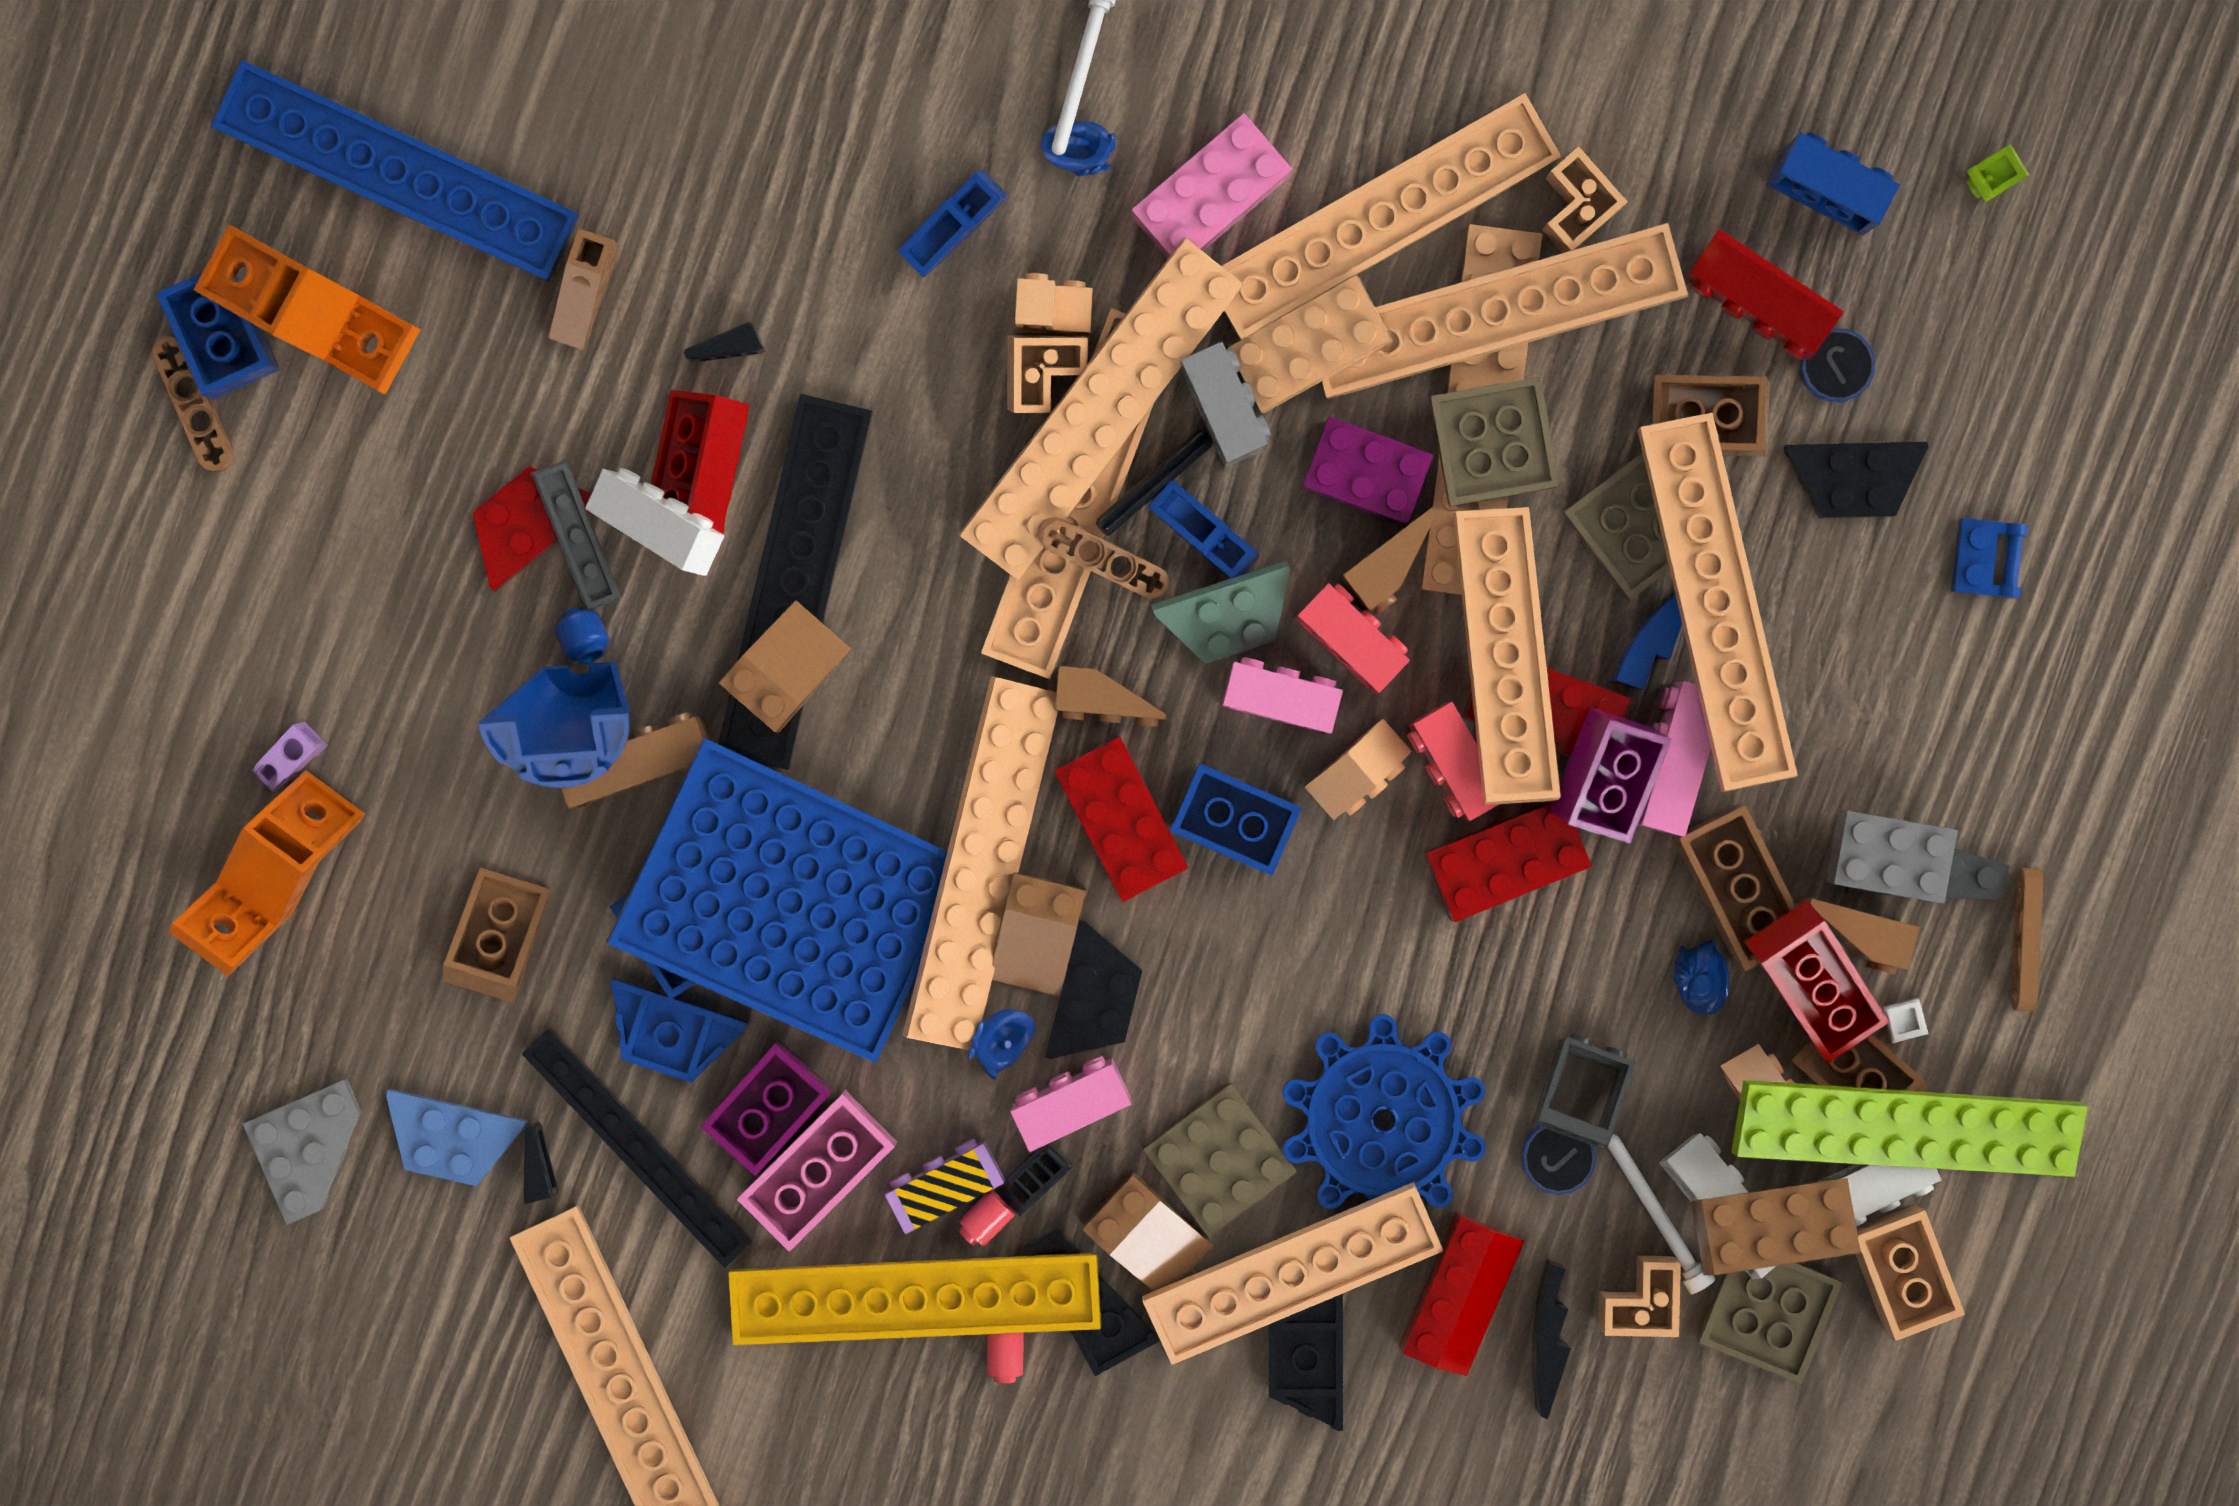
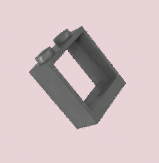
(1611, 1058)

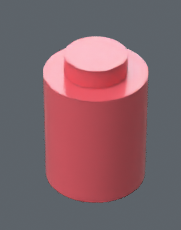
(985, 1218)
(1005, 1356)

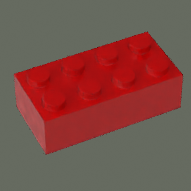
(1569, 707)
(1121, 819)
(1505, 861)
(1817, 981)

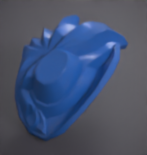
(1086, 149)
(1702, 978)
(1001, 1040)

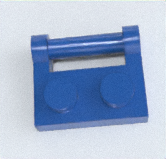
(1977, 555)

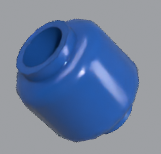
(582, 635)

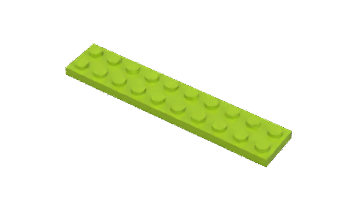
(1908, 1128)

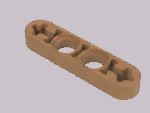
(189, 406)
(1104, 556)
(2026, 939)

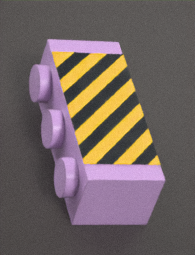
(944, 1185)

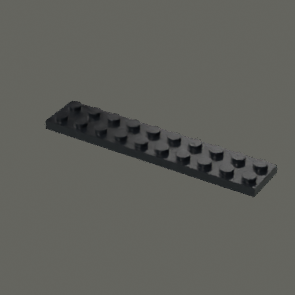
(800, 550)

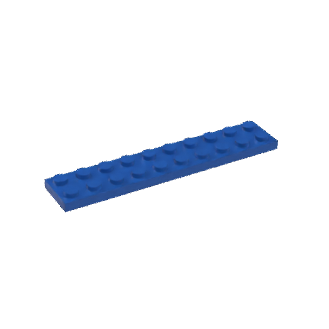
(395, 170)

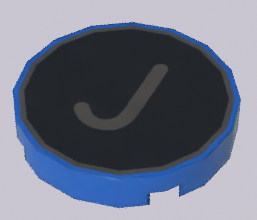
(1839, 367)
(1557, 1161)

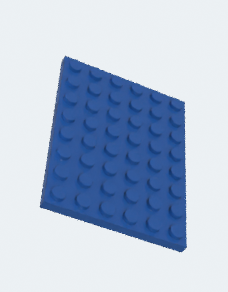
(784, 901)

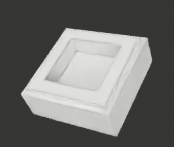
(1905, 1020)

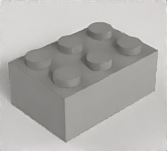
(1225, 404)
(1891, 856)

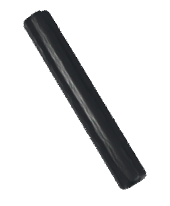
(1154, 482)

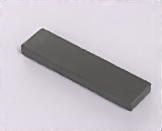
(575, 535)

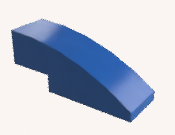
(953, 222)
(1203, 531)
(1653, 639)

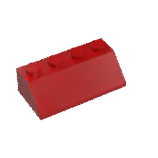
(1763, 296)
(700, 452)
(1460, 1295)

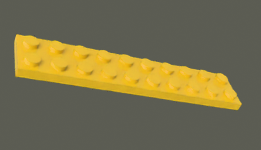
(915, 1299)

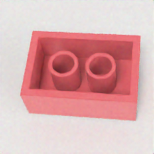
(1353, 637)
(1451, 759)

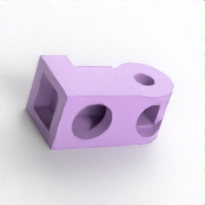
(289, 756)

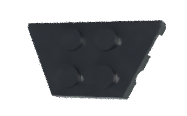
(1857, 477)
(1094, 996)
(1309, 1361)

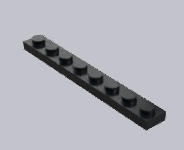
(637, 1147)

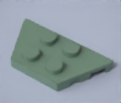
(1228, 614)

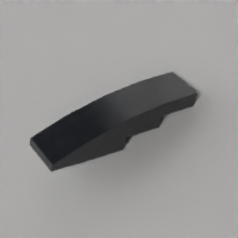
(1548, 1352)

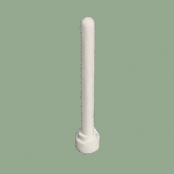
(1080, 71)
(1693, 1271)

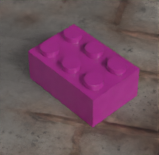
(1367, 471)
(1610, 775)
(767, 1108)

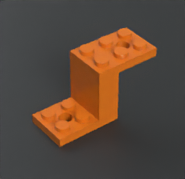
(306, 309)
(266, 872)

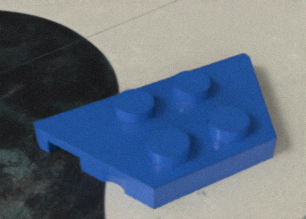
(670, 1033)

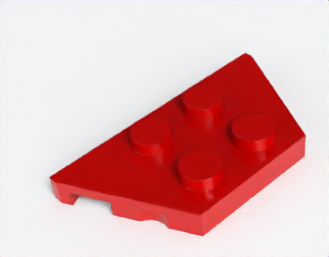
(514, 528)

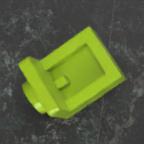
(1996, 174)

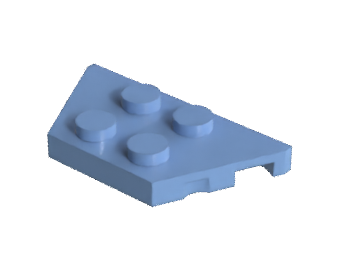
(449, 1137)

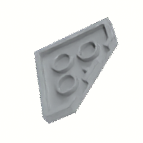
(304, 1147)

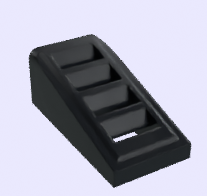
(732, 343)
(1059, 1161)
(538, 1169)

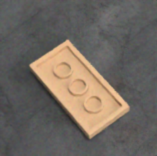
(1310, 344)

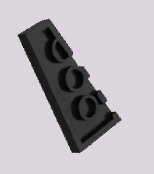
(1121, 1328)

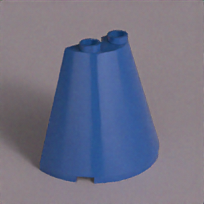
(561, 725)

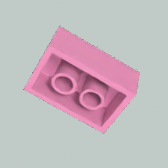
(1282, 695)
(1070, 1102)

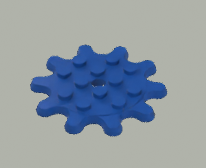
(1375, 1078)

